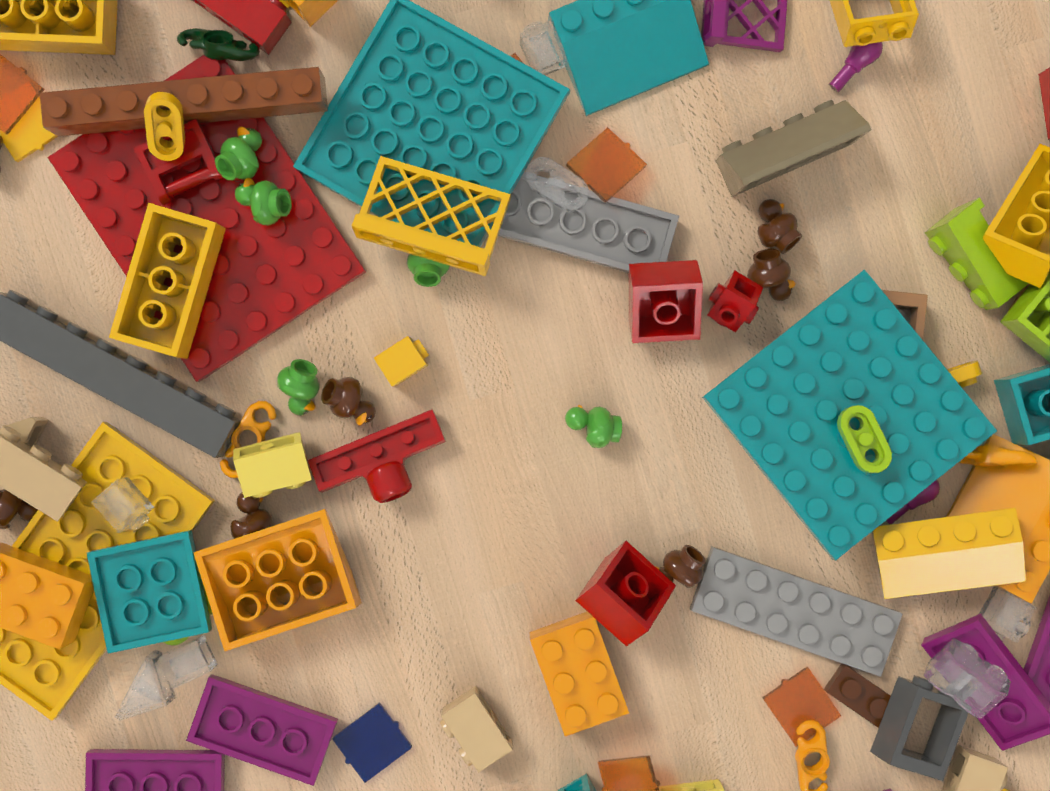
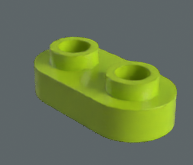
(866, 437)

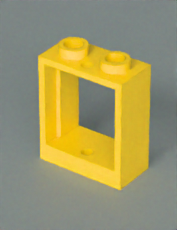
(876, 28)

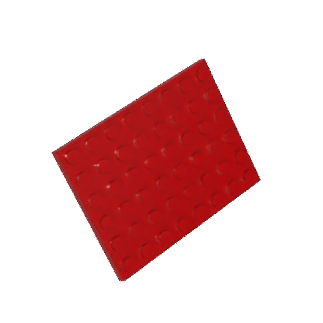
(261, 271)

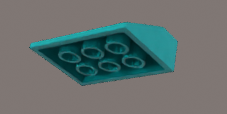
(626, 47)

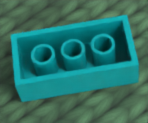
(1026, 404)

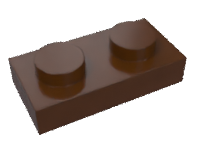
(858, 694)

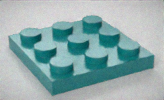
(149, 591)

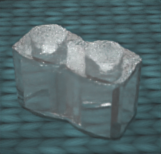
(967, 678)

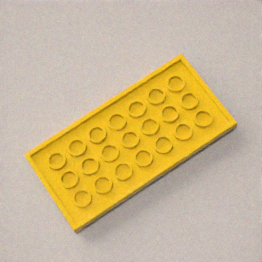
(50, 675)

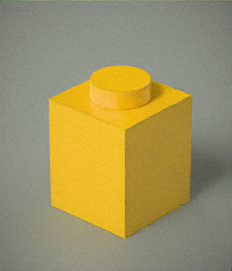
(402, 360)

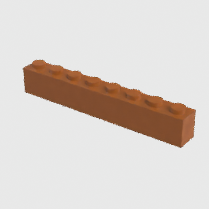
(201, 99)

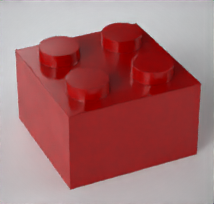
(665, 301)
(626, 593)

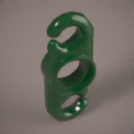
(218, 44)

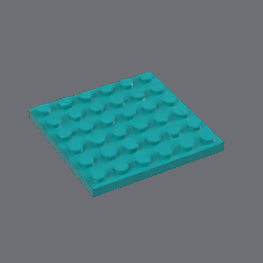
(435, 103)
(838, 357)

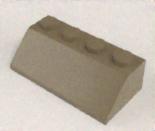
(791, 146)

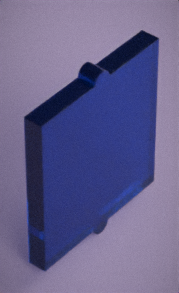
(372, 742)

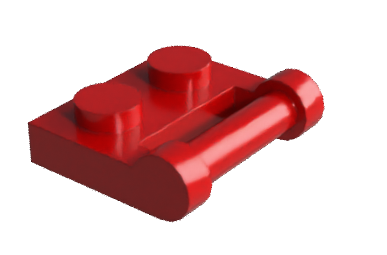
(195, 148)

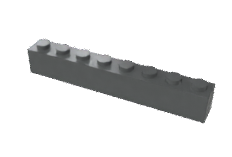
(114, 376)

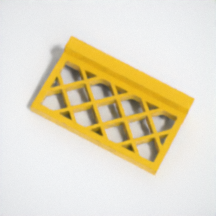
(424, 243)

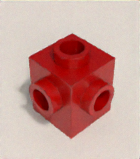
(735, 301)

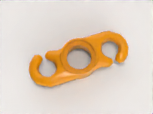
(248, 422)
(997, 457)
(815, 744)

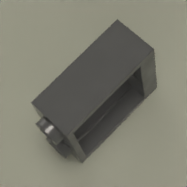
(899, 719)

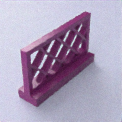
(716, 20)

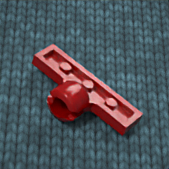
(379, 457)

